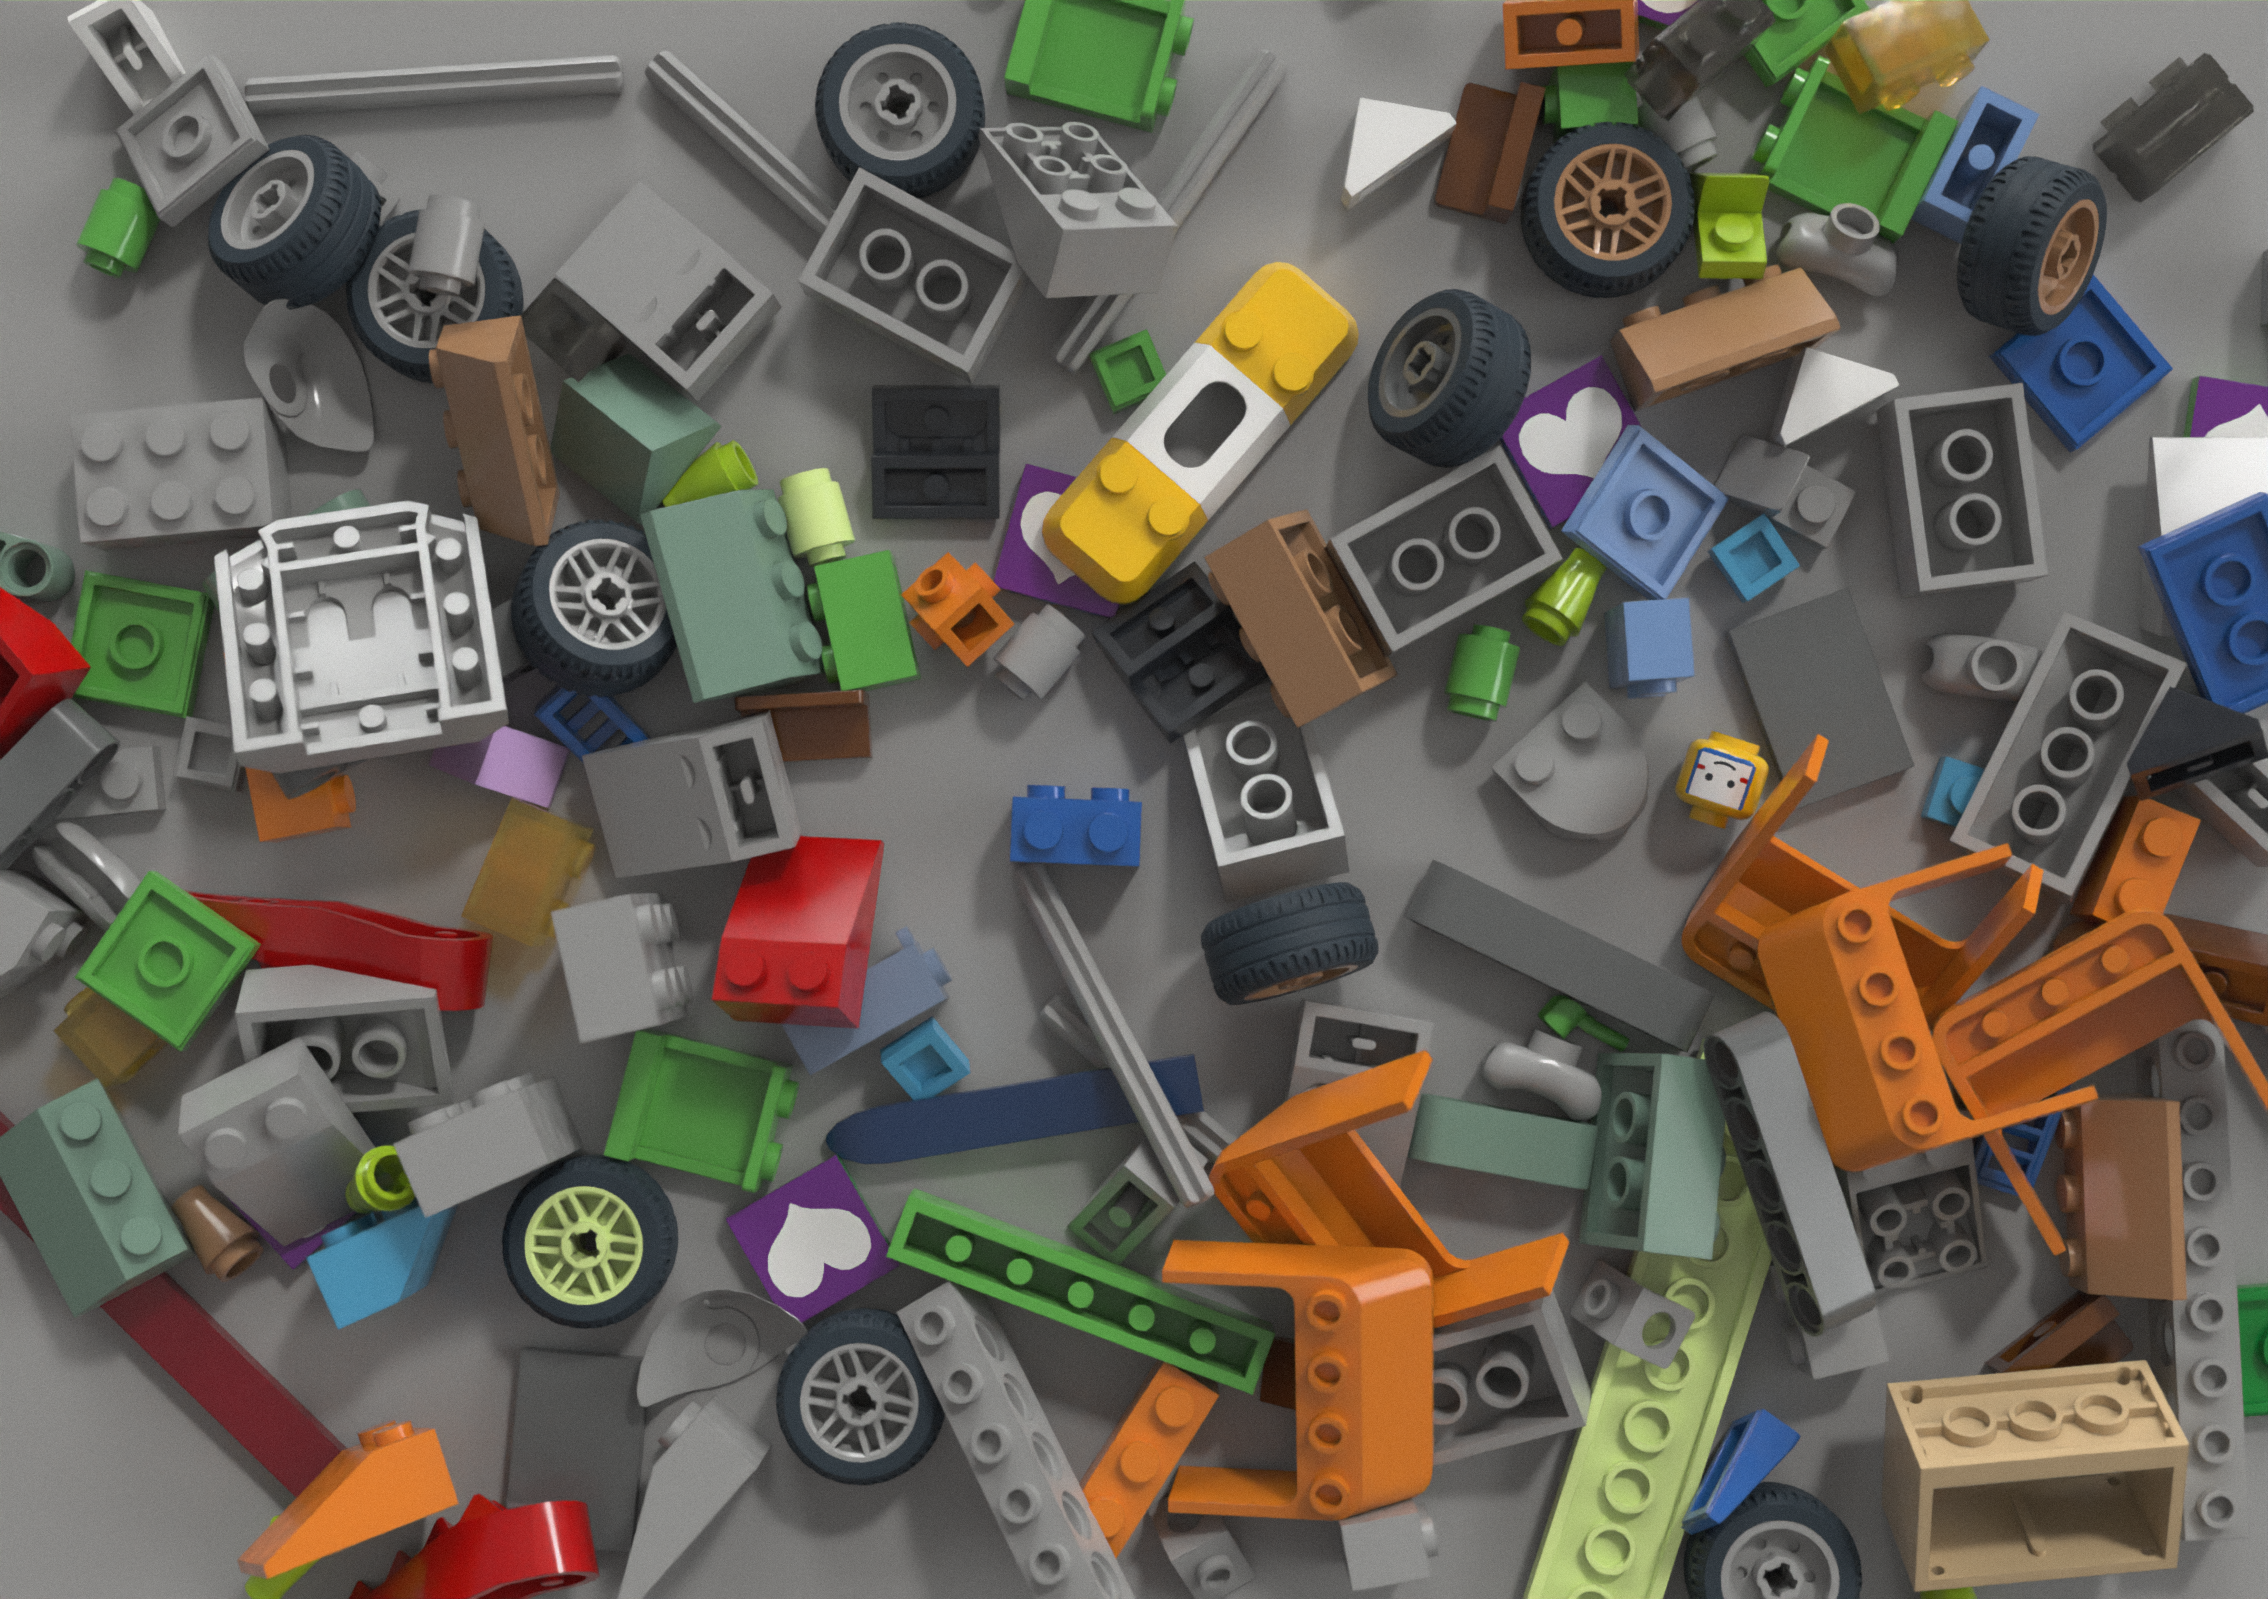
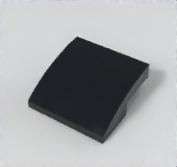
(936, 452)
(1179, 652)

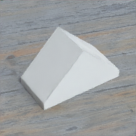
(128, 48)
(1387, 142)
(1822, 391)

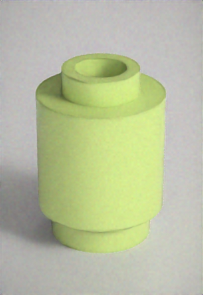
(815, 516)

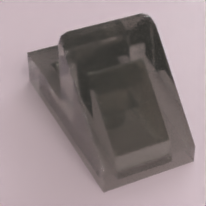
(570, 331)

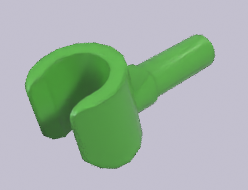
(1565, 1014)

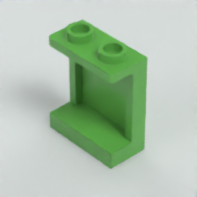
(1100, 57)
(1836, 156)
(701, 1109)

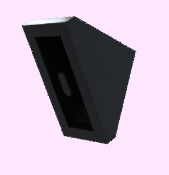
(2192, 742)

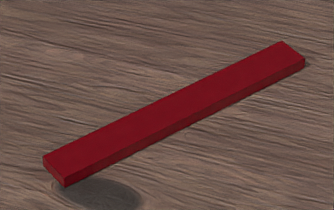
(217, 1372)

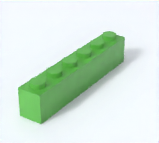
(1082, 1290)

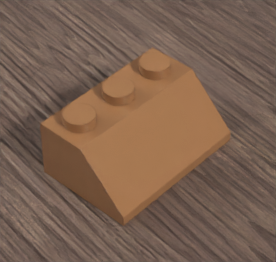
(1720, 335)
(497, 428)
(1298, 617)
(2123, 1197)

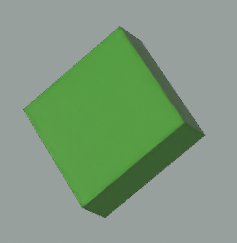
(1128, 370)

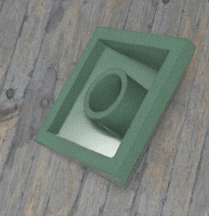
(628, 433)

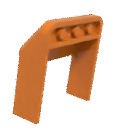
(1770, 880)
(2074, 1018)
(1861, 1028)
(1316, 1182)
(1358, 1379)

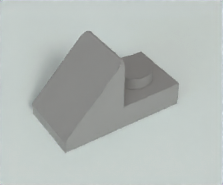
(1782, 486)

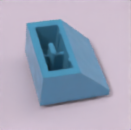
(378, 1264)

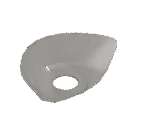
(330, 384)
(677, 1351)

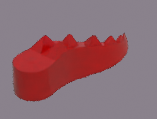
(363, 943)
(496, 1555)

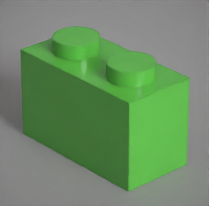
(864, 623)

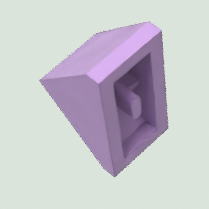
(508, 764)

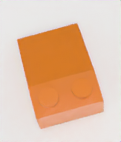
(362, 1493)

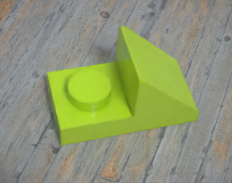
(1729, 224)

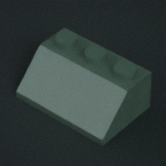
(733, 594)
(1655, 1156)
(90, 1198)

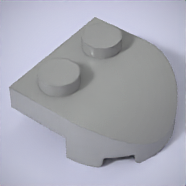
(1579, 770)

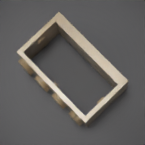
(2032, 1430)

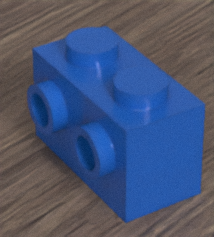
(1076, 830)

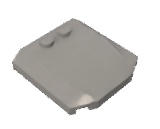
(358, 638)

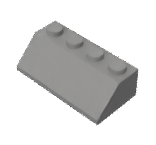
(2067, 754)

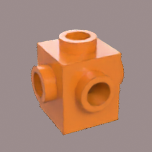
(957, 608)

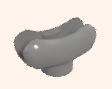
(1841, 247)
(1980, 666)
(87, 873)
(1546, 1070)

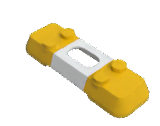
(1140, 507)

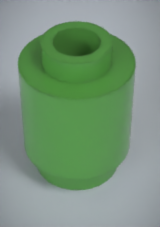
(118, 229)
(1481, 673)

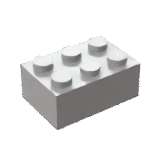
(914, 276)
(179, 473)
(1962, 490)
(1443, 551)
(622, 964)
(486, 1141)

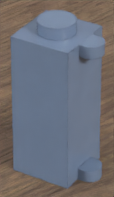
(892, 995)

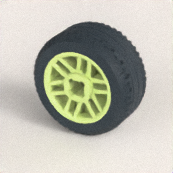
(547, 1241)

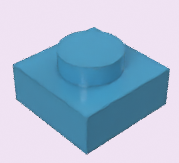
(1753, 558)
(1951, 791)
(925, 1060)

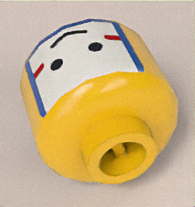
(1721, 779)

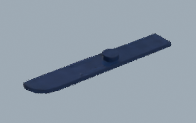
(1005, 1114)

